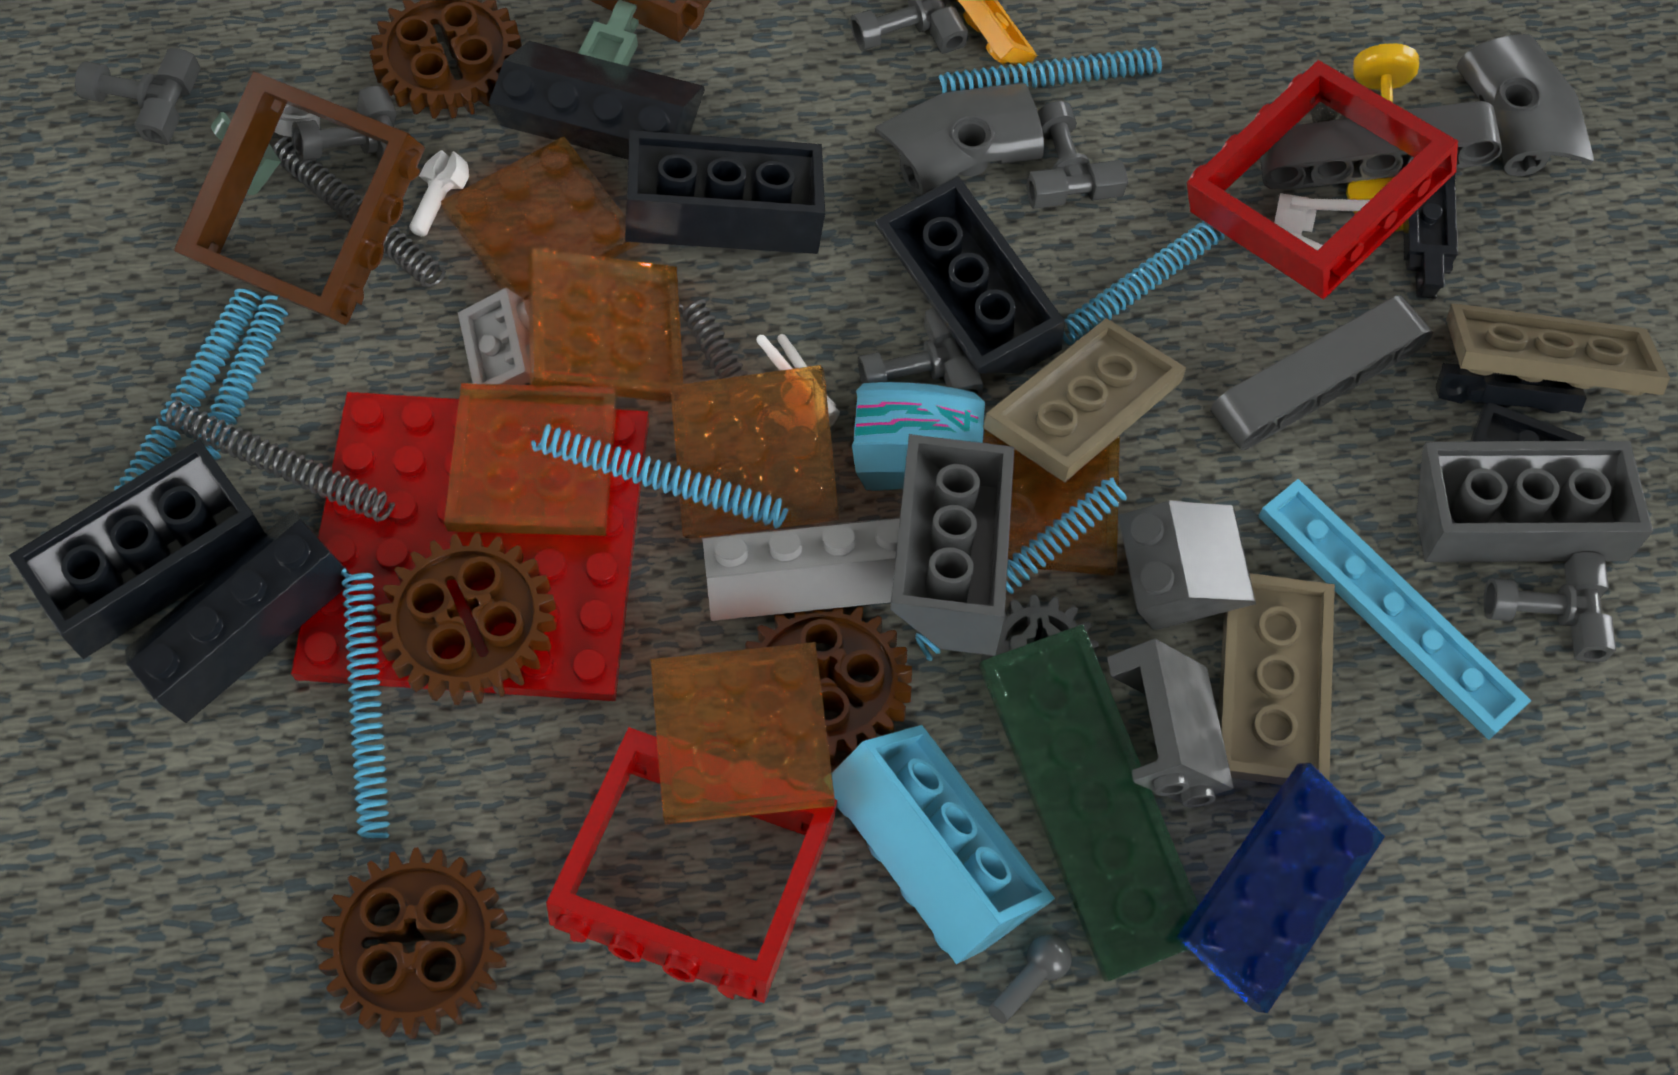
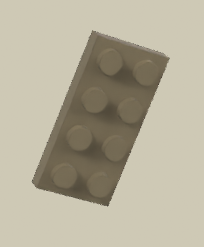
(1556, 350)
(1084, 399)
(1278, 680)

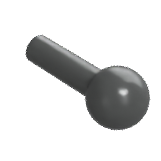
(1047, 960)

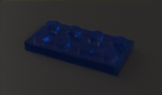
(1281, 887)

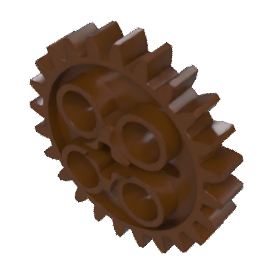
(415, 64)
(419, 638)
(855, 651)
(410, 994)

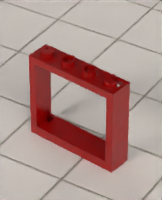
(1356, 240)
(678, 953)

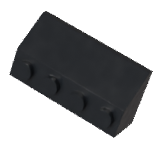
(589, 99)
(724, 192)
(974, 280)
(137, 549)
(236, 618)

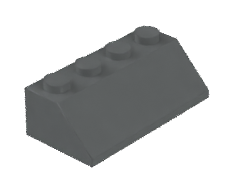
(1530, 501)
(954, 542)

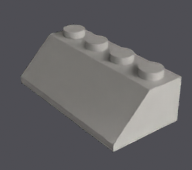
(800, 568)

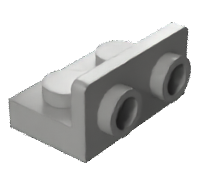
(497, 339)

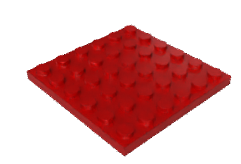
(407, 452)

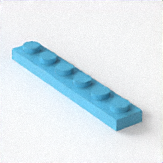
(1394, 609)

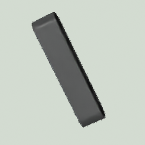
(1349, 153)
(1320, 372)

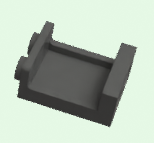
(1184, 723)

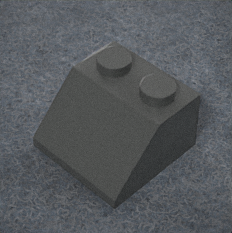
(1185, 561)

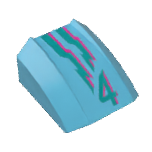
(893, 411)

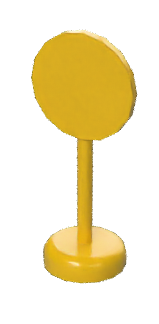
(1382, 69)

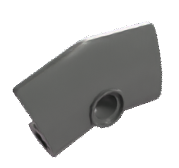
(1531, 102)
(964, 133)

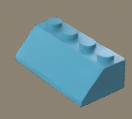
(937, 841)

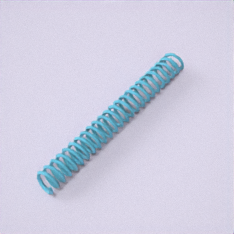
(997, 72)
(1140, 278)
(220, 351)
(228, 415)
(703, 494)
(1048, 537)
(362, 759)

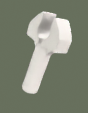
(442, 175)

